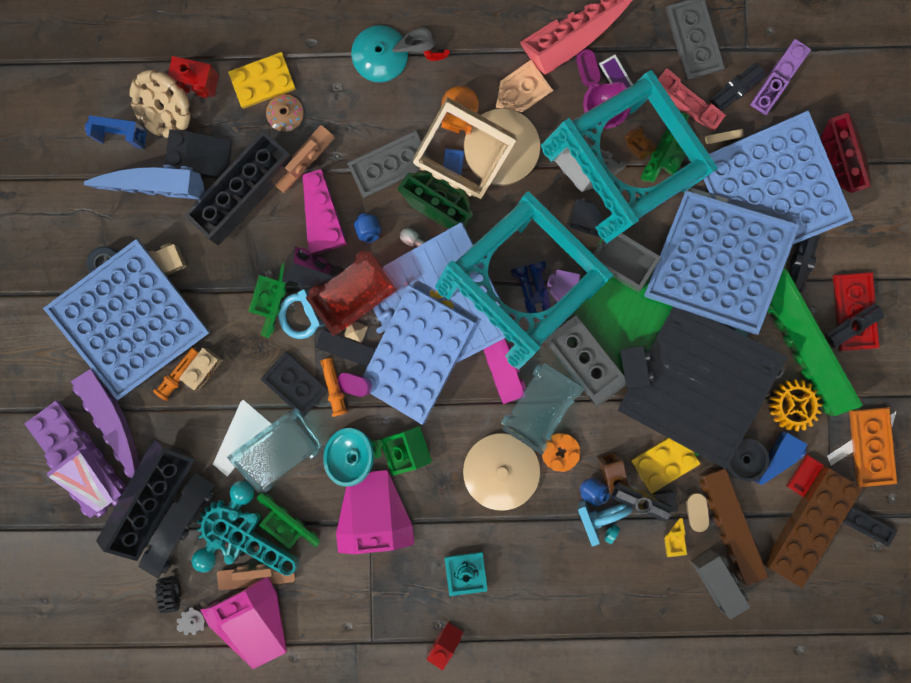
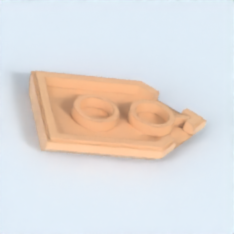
(522, 88)

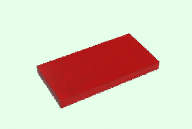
(851, 296)

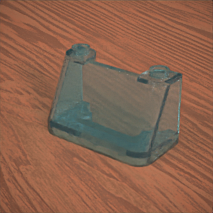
(541, 407)
(275, 451)

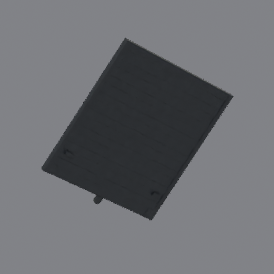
(704, 385)

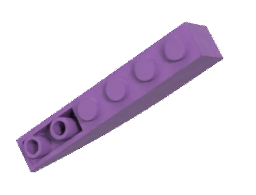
(108, 418)

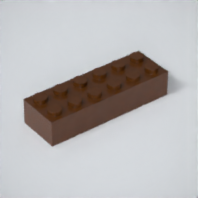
(812, 527)

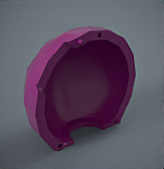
(601, 92)

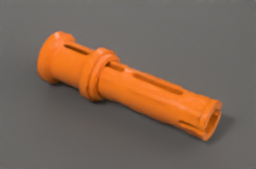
(172, 381)
(335, 395)

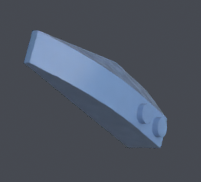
(153, 181)

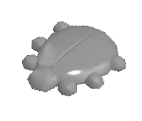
(190, 622)

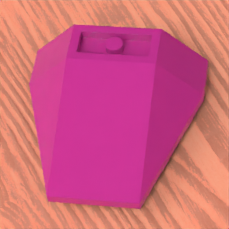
(373, 517)
(250, 623)

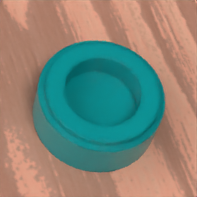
(611, 533)

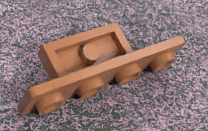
(305, 157)
(245, 576)

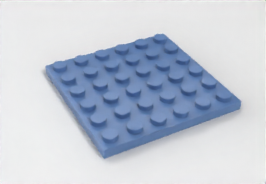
(782, 176)
(722, 262)
(126, 319)

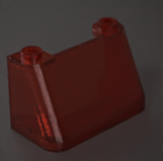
(352, 292)

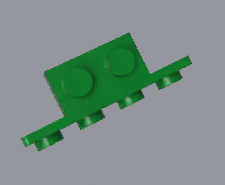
(666, 156)
(267, 300)
(283, 526)

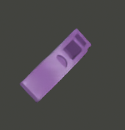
(780, 77)

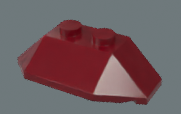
(846, 153)

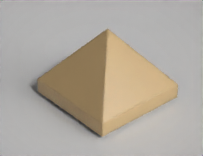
(356, 332)

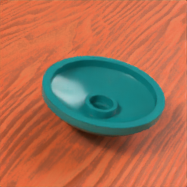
(378, 66)
(341, 453)

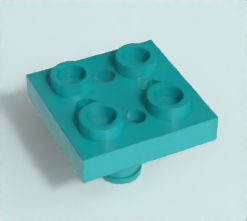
(467, 581)

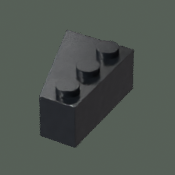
(308, 269)

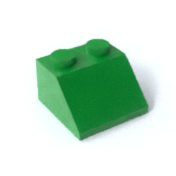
(406, 451)

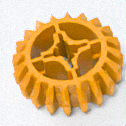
(808, 397)

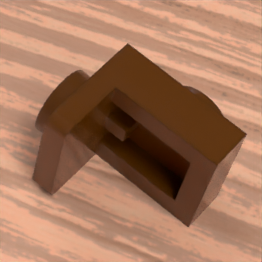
(639, 143)

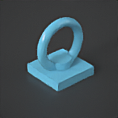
(310, 312)
(595, 520)

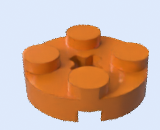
(570, 457)

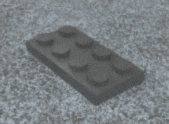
(694, 38)
(386, 165)

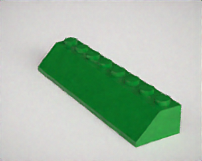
(811, 349)

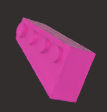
(322, 220)
(504, 374)

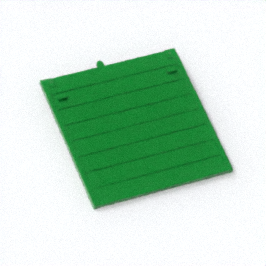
(621, 318)

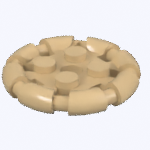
(151, 111)

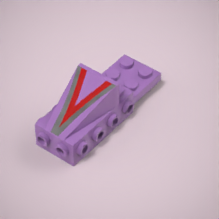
(75, 461)

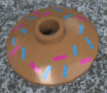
(288, 121)

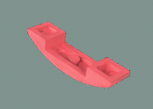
(689, 102)

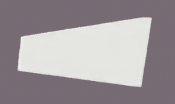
(244, 427)

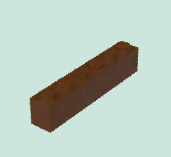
(733, 526)

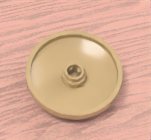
(482, 148)
(501, 472)

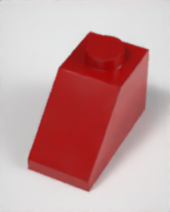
(444, 646)

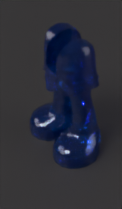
(541, 293)

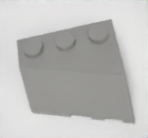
(573, 170)

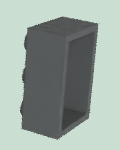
(627, 261)
(721, 583)

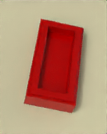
(805, 475)

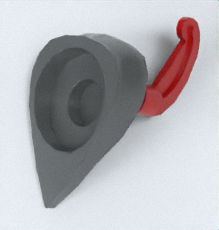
(420, 41)

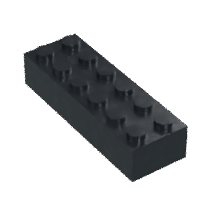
(239, 188)
(145, 500)

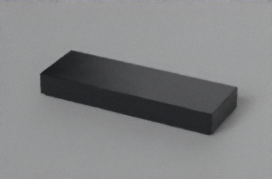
(345, 348)
(870, 526)

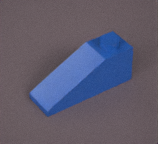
(784, 453)

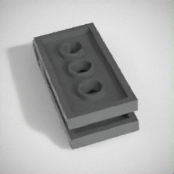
(609, 378)

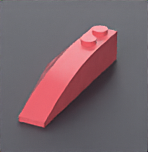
(566, 38)

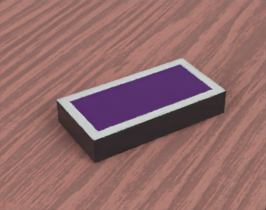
(614, 72)

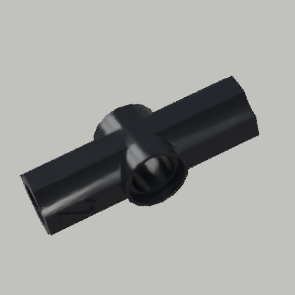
(738, 87)
(803, 261)
(863, 320)
(651, 506)

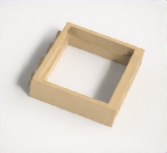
(482, 123)

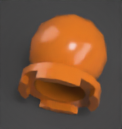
(465, 97)

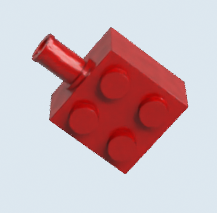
(194, 76)

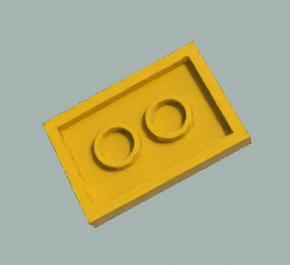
(261, 80)
(664, 464)

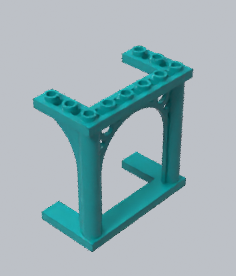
(625, 214)
(526, 342)

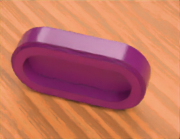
(588, 67)
(354, 384)

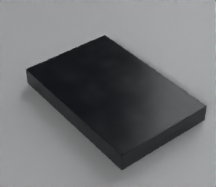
(294, 384)

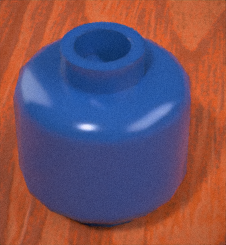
(367, 227)
(594, 491)

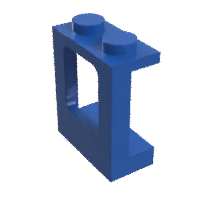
(98, 126)

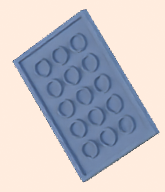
(417, 353)

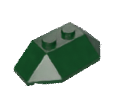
(436, 199)

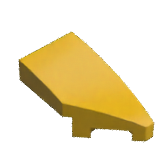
(675, 540)

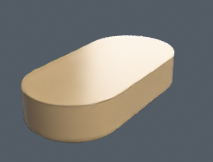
(724, 136)
(697, 512)

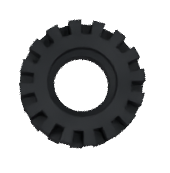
(168, 594)

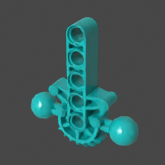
(205, 559)

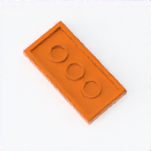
(873, 447)

